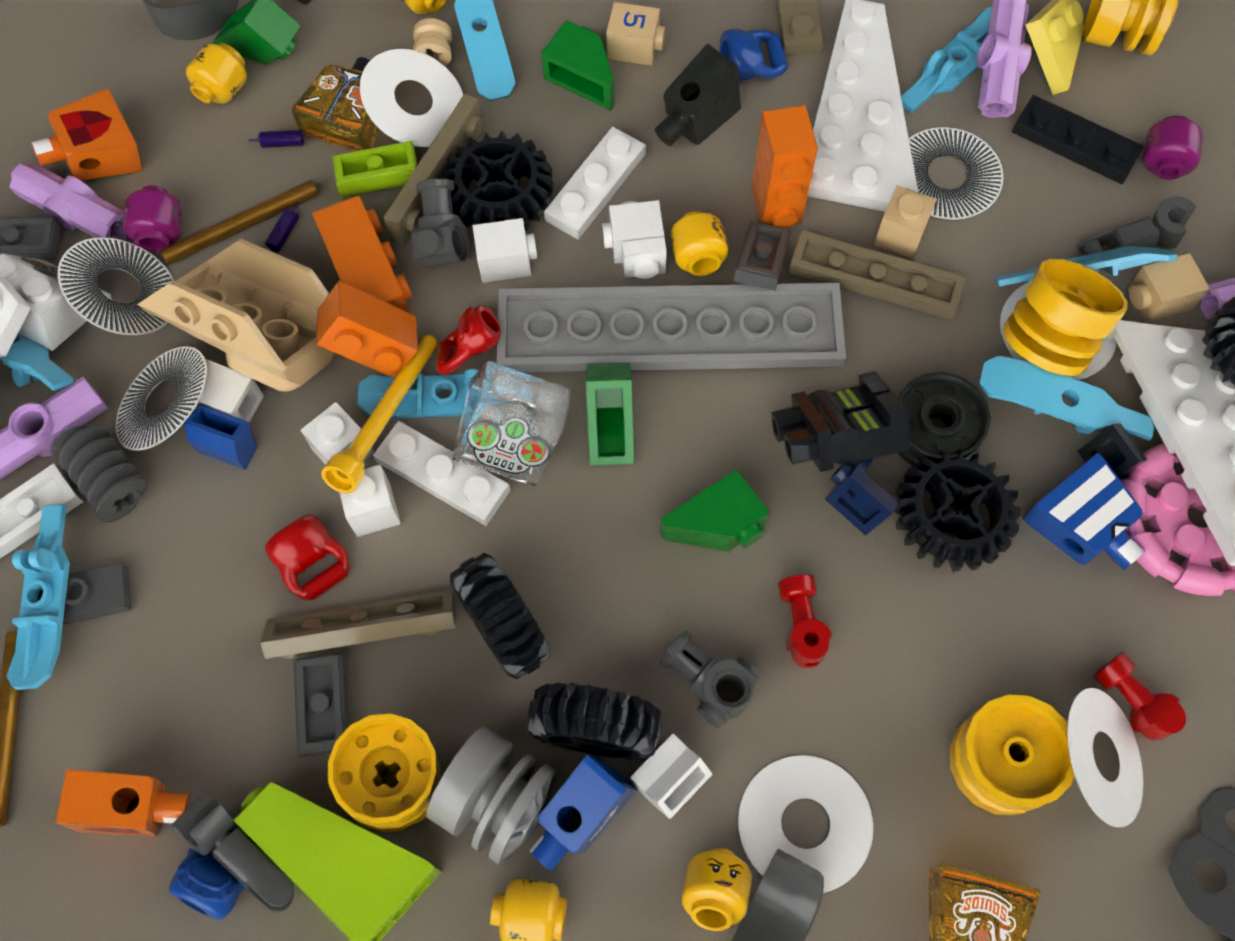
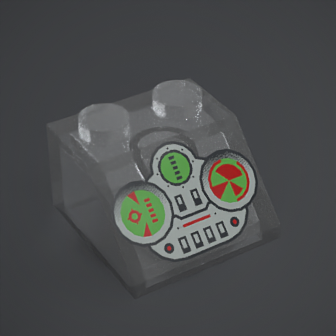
(510, 423)

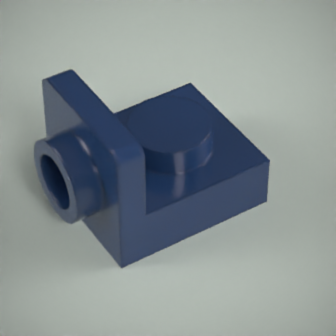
(860, 497)

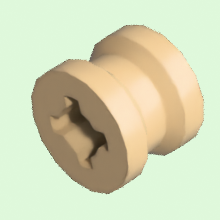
(433, 38)

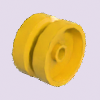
(1035, 740)

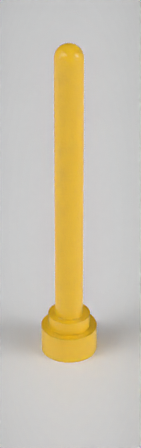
(346, 468)

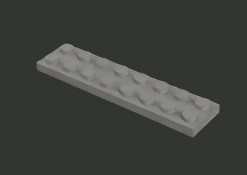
(671, 327)

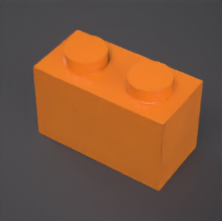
(366, 330)

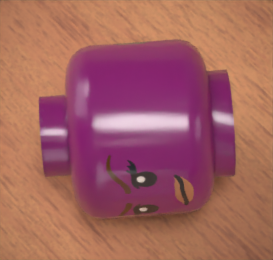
(1172, 146)
(153, 218)

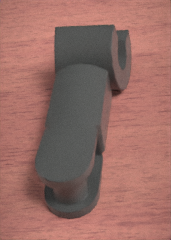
(1164, 229)
(210, 826)

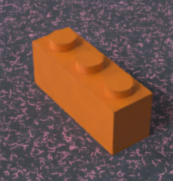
(783, 166)
(357, 252)

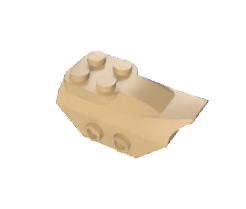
(252, 309)

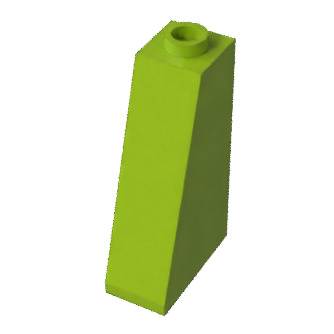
(341, 867)

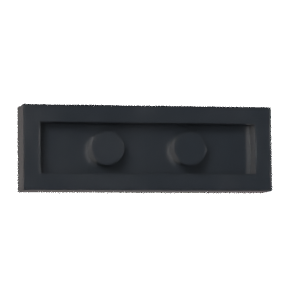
(1077, 139)

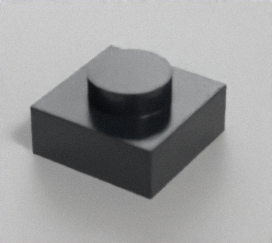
(1116, 448)

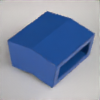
(220, 436)

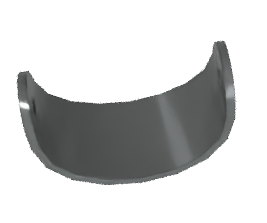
(192, 19)
(783, 902)

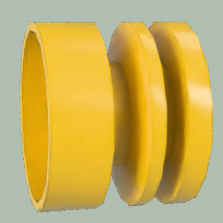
(1139, 19)
(1064, 317)
(369, 749)

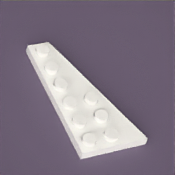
(861, 116)
(1190, 413)

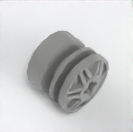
(486, 791)

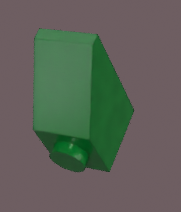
(259, 31)
(579, 64)
(610, 413)
(718, 517)

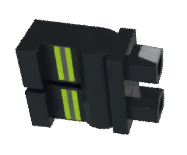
(843, 424)

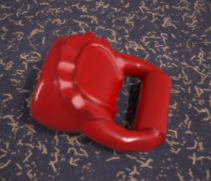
(475, 335)
(300, 547)

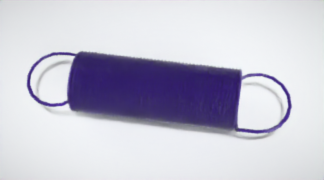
(281, 138)
(282, 229)

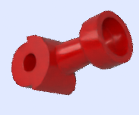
(809, 636)
(1151, 713)

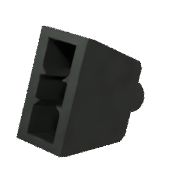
(700, 98)

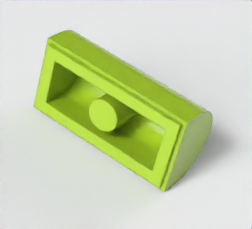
(374, 169)

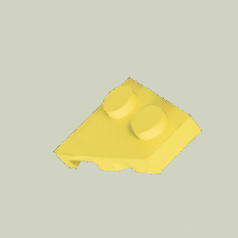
(1056, 39)

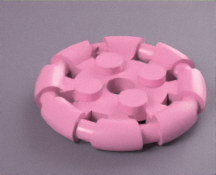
(1173, 528)

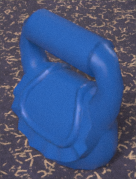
(745, 52)
(206, 885)

